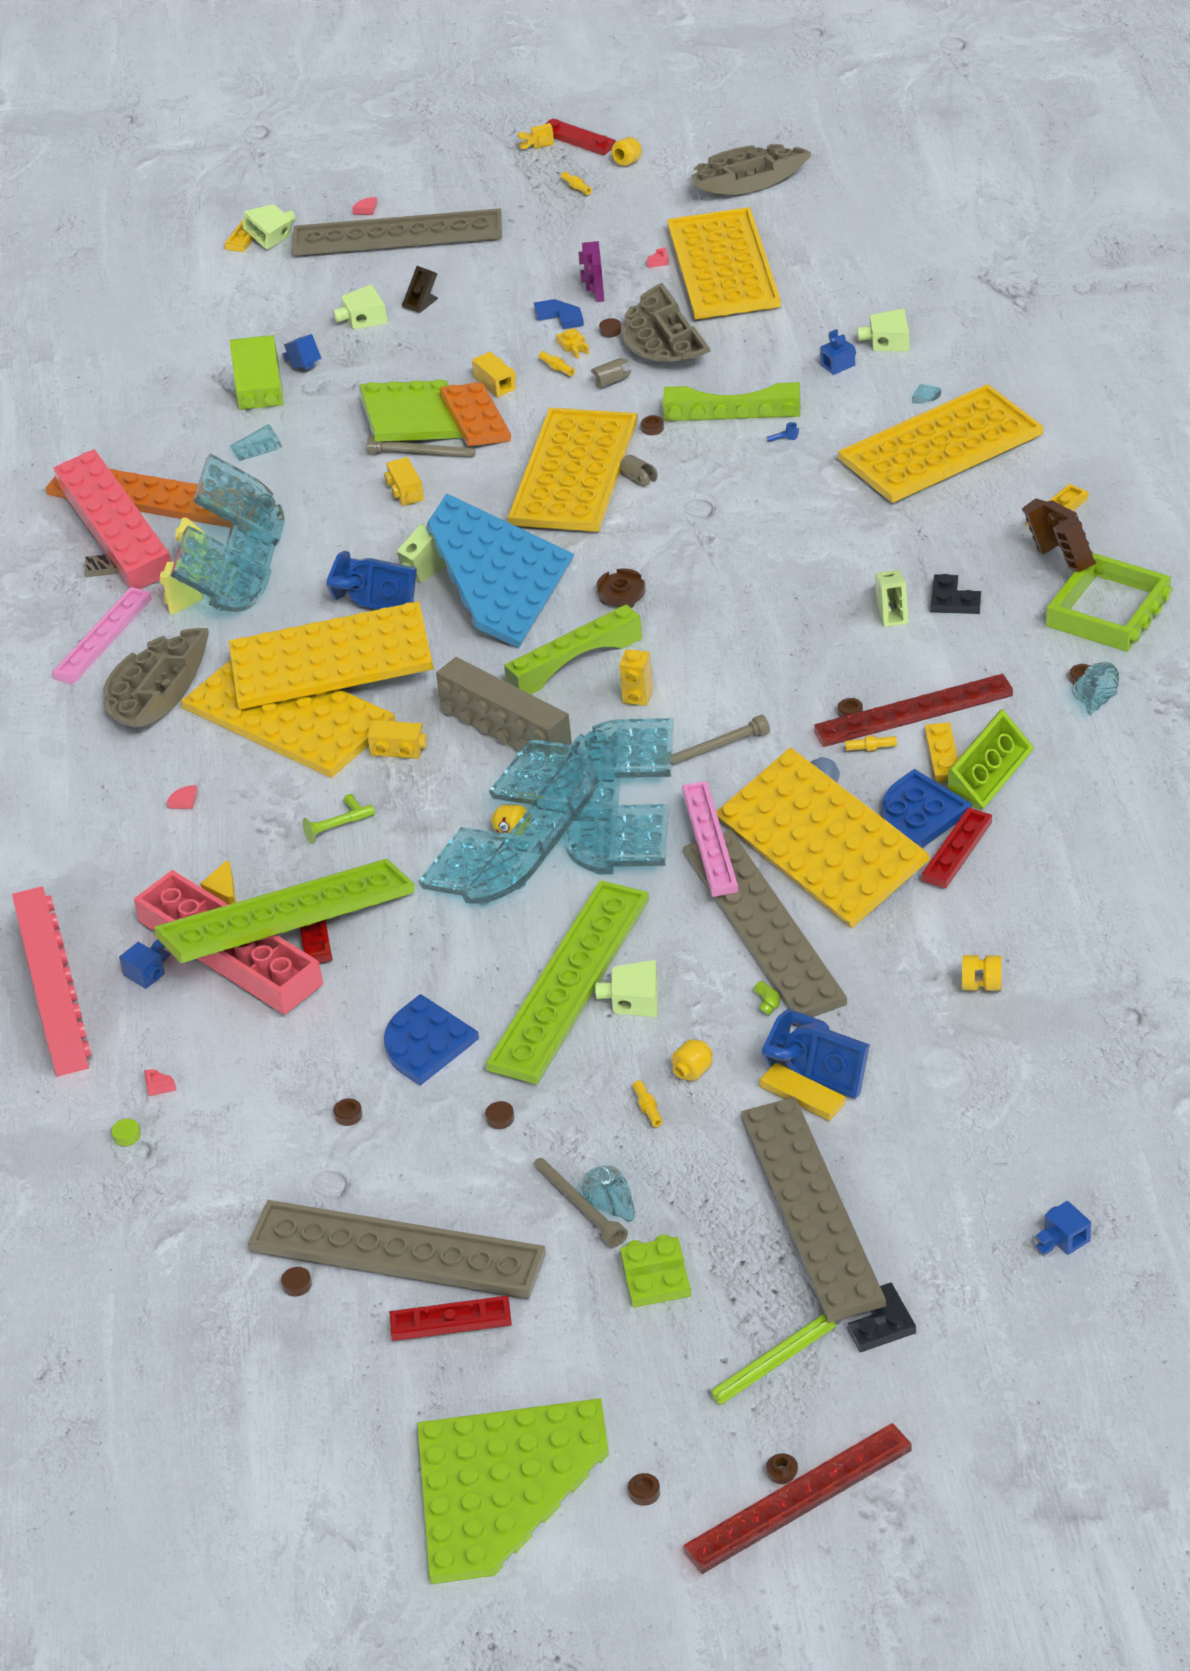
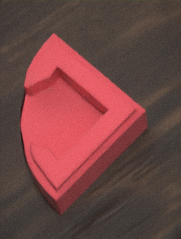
(366, 206)
(658, 259)
(183, 798)
(158, 1083)

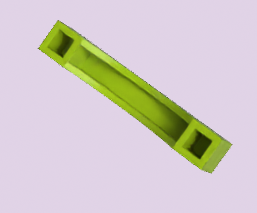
(778, 400)
(613, 629)

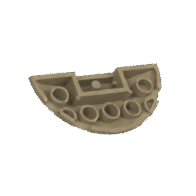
(748, 168)
(660, 330)
(154, 680)

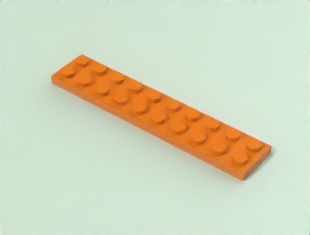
(158, 497)

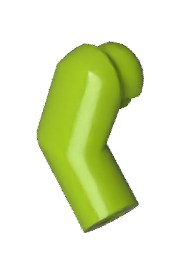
(770, 997)

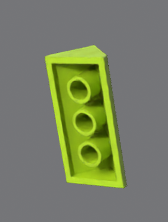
(989, 761)

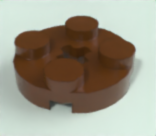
(611, 591)

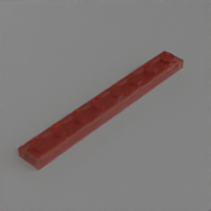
(913, 710)
(797, 1498)

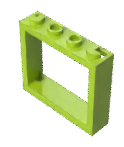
(1101, 631)

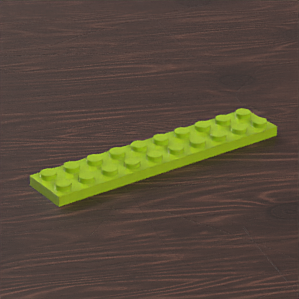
(283, 910)
(567, 982)

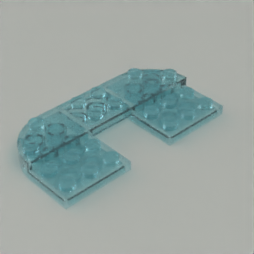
(240, 570)
(617, 834)
(490, 865)

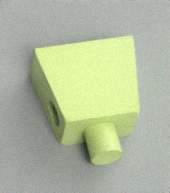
(268, 224)
(362, 308)
(887, 331)
(421, 553)
(891, 590)
(632, 989)

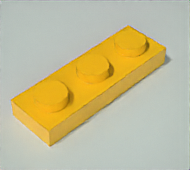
(941, 749)

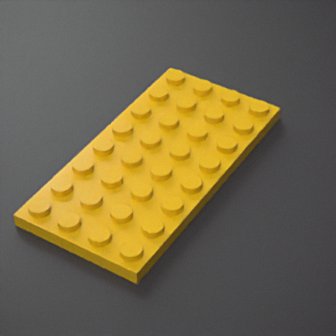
(723, 263)
(940, 443)
(573, 469)
(330, 655)
(314, 729)
(822, 837)

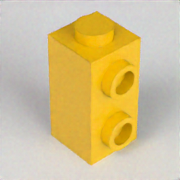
(494, 374)
(404, 481)
(636, 677)
(396, 739)

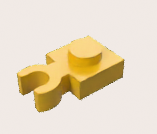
(539, 137)
(572, 341)

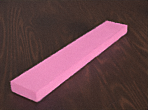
(101, 635)
(709, 839)

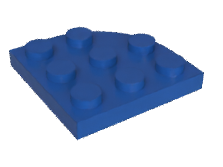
(922, 807)
(425, 1039)

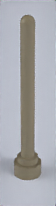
(375, 447)
(758, 726)
(612, 1232)

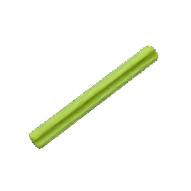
(771, 1359)

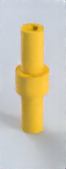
(576, 183)
(556, 363)
(870, 743)
(647, 1103)

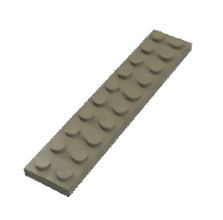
(397, 232)
(772, 935)
(813, 1210)
(398, 1248)

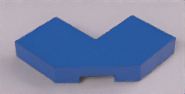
(569, 314)

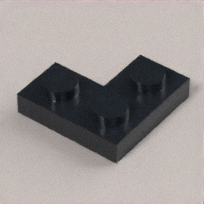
(948, 599)
(884, 1324)

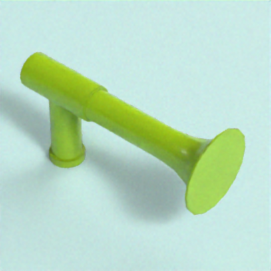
(357, 813)

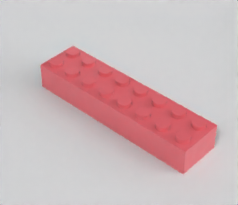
(113, 519)
(265, 968)
(51, 981)

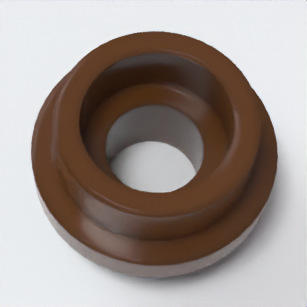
(785, 1474)

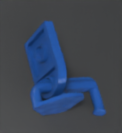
(381, 581)
(817, 1052)

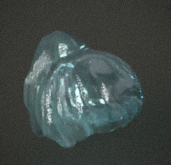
(1096, 686)
(608, 1191)

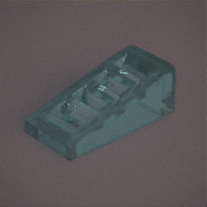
(257, 443)

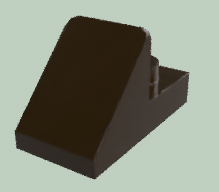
(419, 290)

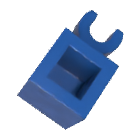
(302, 352)
(837, 354)
(143, 963)
(1065, 1228)

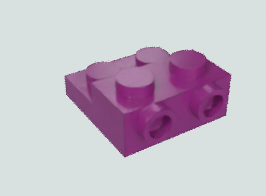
(592, 269)

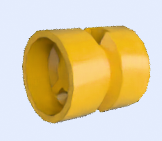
(991, 976)

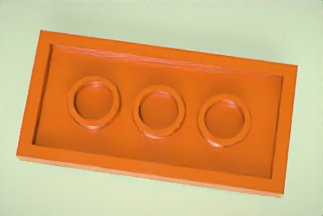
(475, 414)

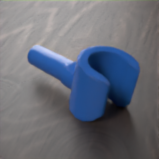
(790, 433)

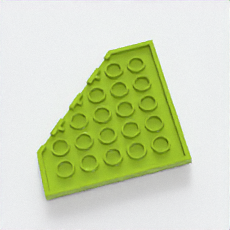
(499, 1478)

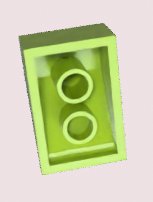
(256, 372)

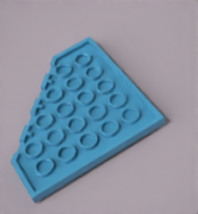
(497, 568)

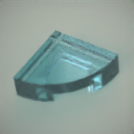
(926, 394)

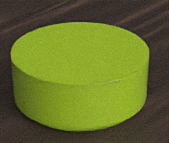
(126, 1132)

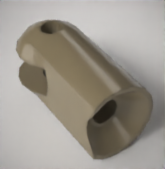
(610, 372)
(638, 470)

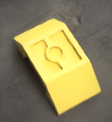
(176, 593)

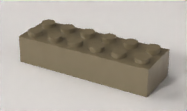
(498, 707)

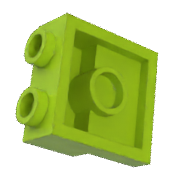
(655, 1271)

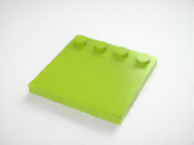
(407, 411)

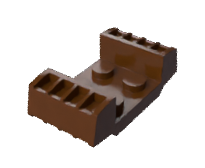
(1059, 526)

